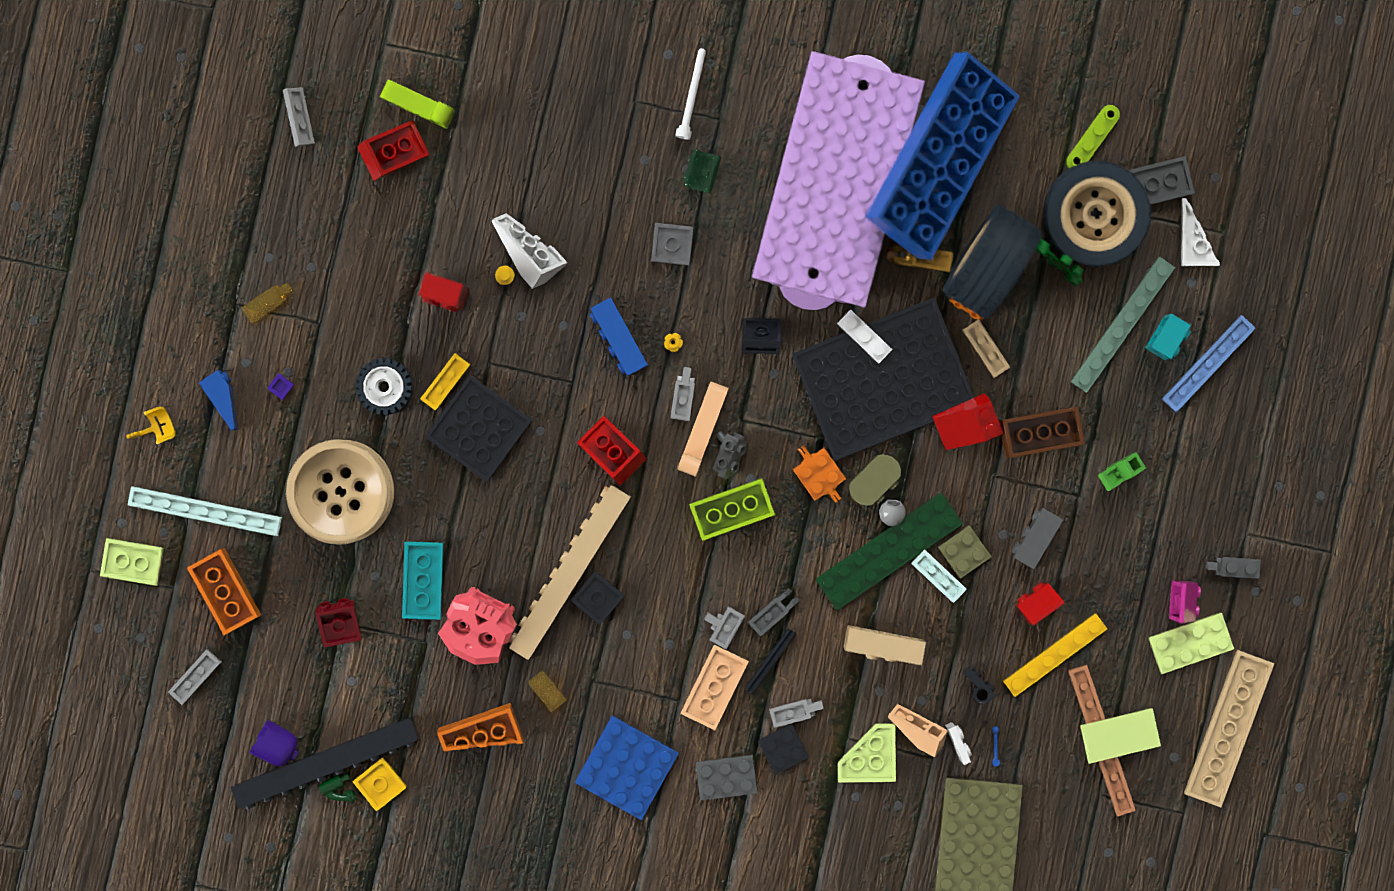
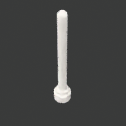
(684, 130)

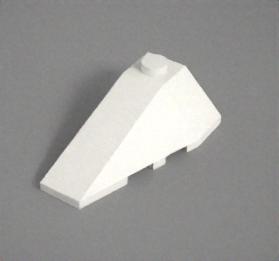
(531, 257)

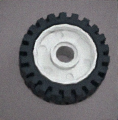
(369, 383)

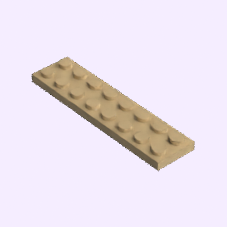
(1229, 728)

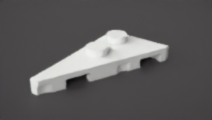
(1194, 245)

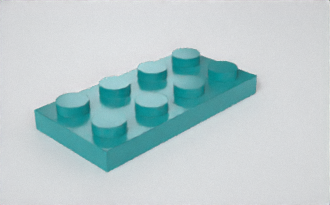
(422, 580)

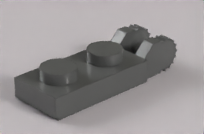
(771, 613)

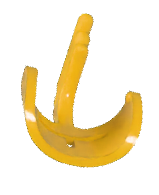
(163, 417)

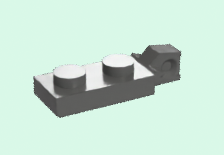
(1236, 567)

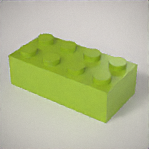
(732, 509)

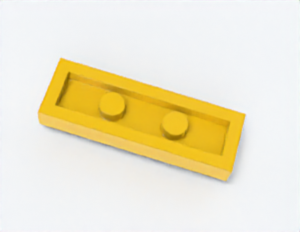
(445, 381)

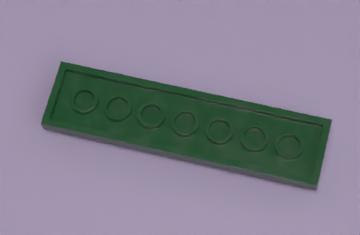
(888, 551)

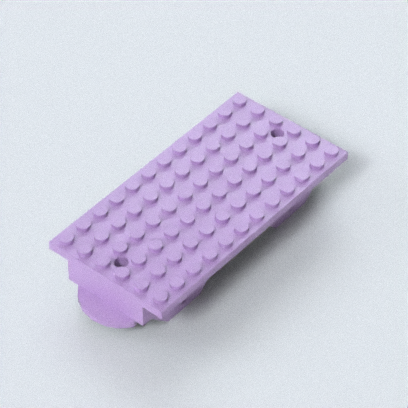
(829, 178)

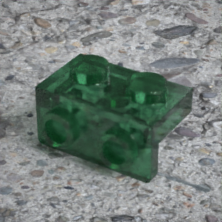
(701, 171)

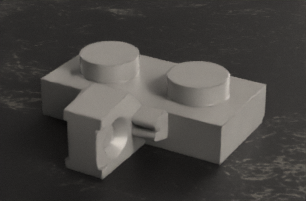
(724, 626)

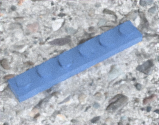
(1208, 363)

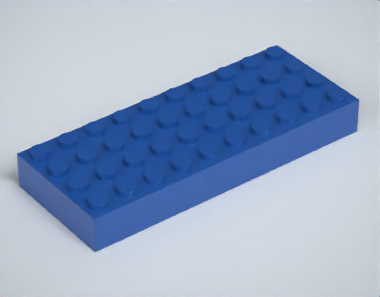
(942, 156)

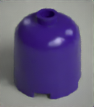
(275, 744)

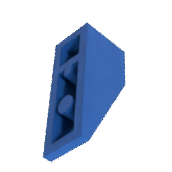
(220, 392)

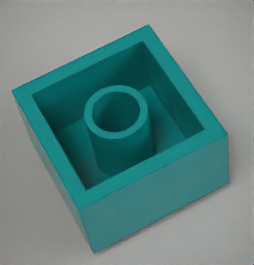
(1168, 337)

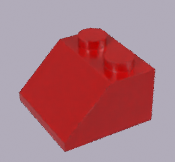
(1039, 603)

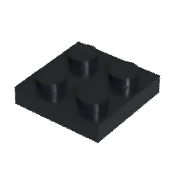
(597, 597)
(783, 748)

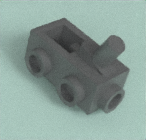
(730, 454)

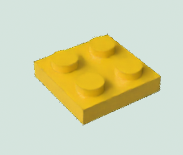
(379, 784)

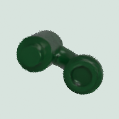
(329, 786)

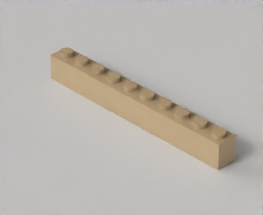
(569, 572)

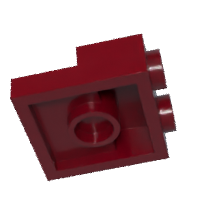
(338, 622)

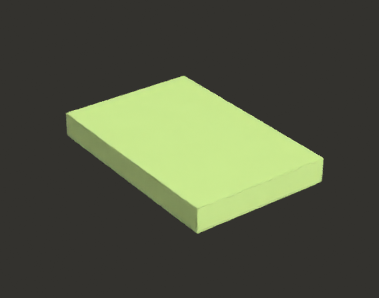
(131, 561)

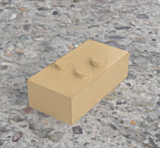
(884, 645)

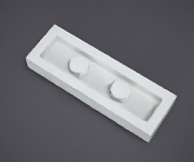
(864, 336)

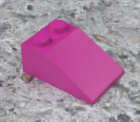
(1184, 601)

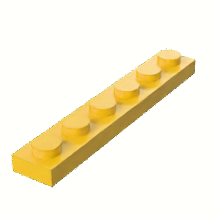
(1055, 655)

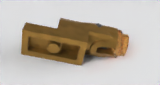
(941, 260)

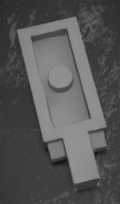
(683, 396)
(794, 711)

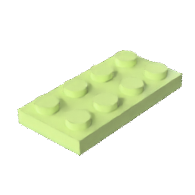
(1191, 643)

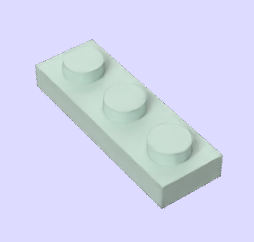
(938, 576)

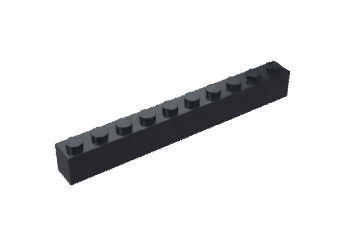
(325, 762)

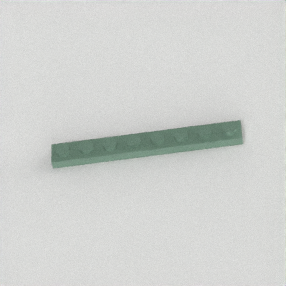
(1122, 324)

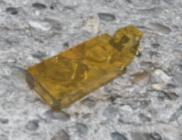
(266, 302)

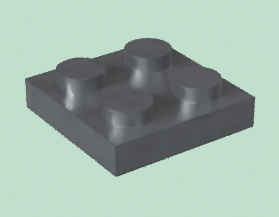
(672, 244)

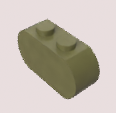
(875, 480)

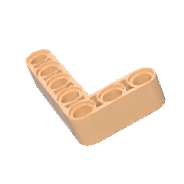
(702, 428)

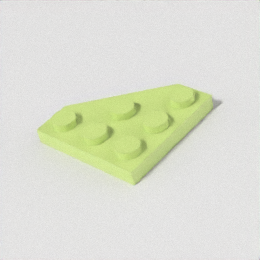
(871, 757)

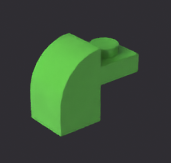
(1121, 471)

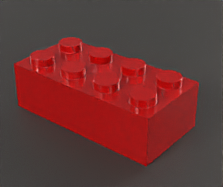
(444, 292)

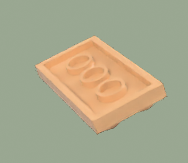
(714, 687)

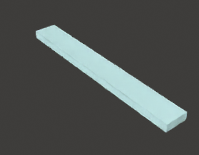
(204, 511)

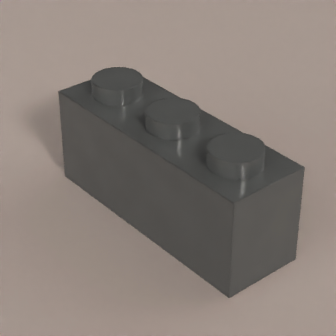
(1036, 537)

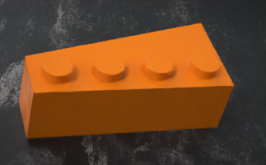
(482, 730)

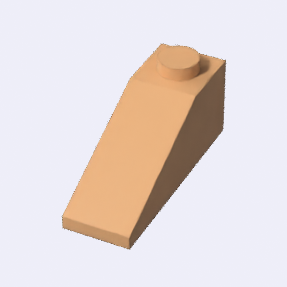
(920, 731)

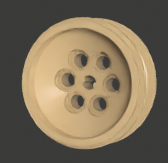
(307, 482)

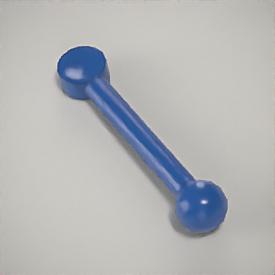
(995, 761)

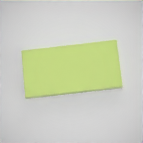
(1120, 735)

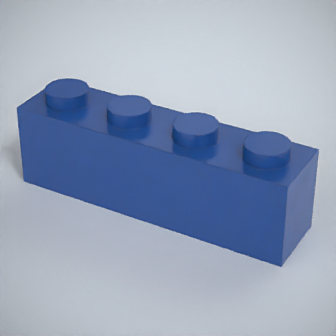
(618, 336)

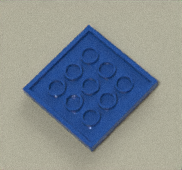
(626, 767)

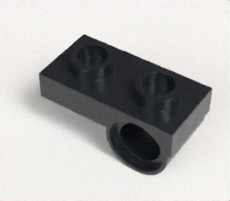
(975, 676)

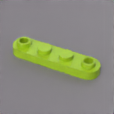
(1093, 136)

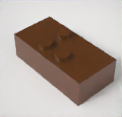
(1042, 432)

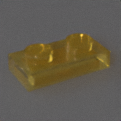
(547, 691)

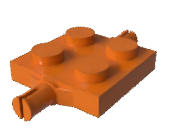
(819, 474)

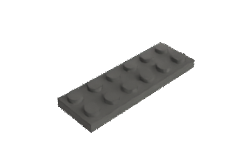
(1161, 182)

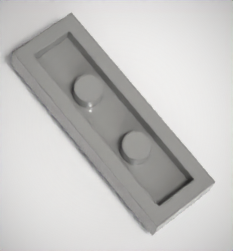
(298, 116)
(194, 676)

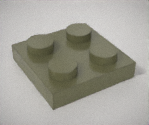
(964, 551)

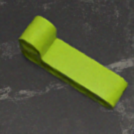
(418, 104)

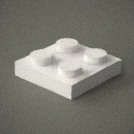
(962, 749)

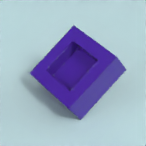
(280, 386)

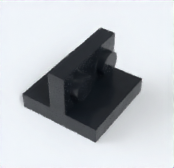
(761, 336)

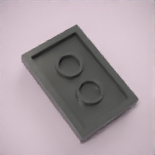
(726, 777)

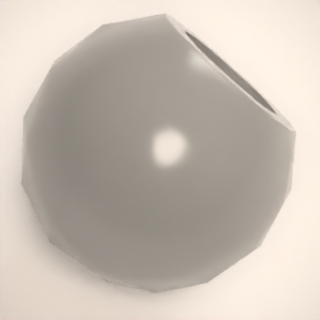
(892, 512)

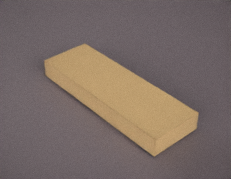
(986, 348)

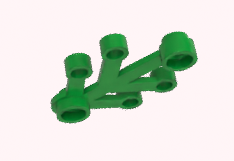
(1072, 275)

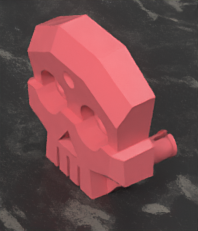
(482, 617)

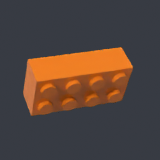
(224, 591)

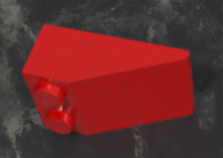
(392, 150)
(968, 423)
(612, 450)

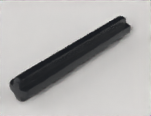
(770, 661)

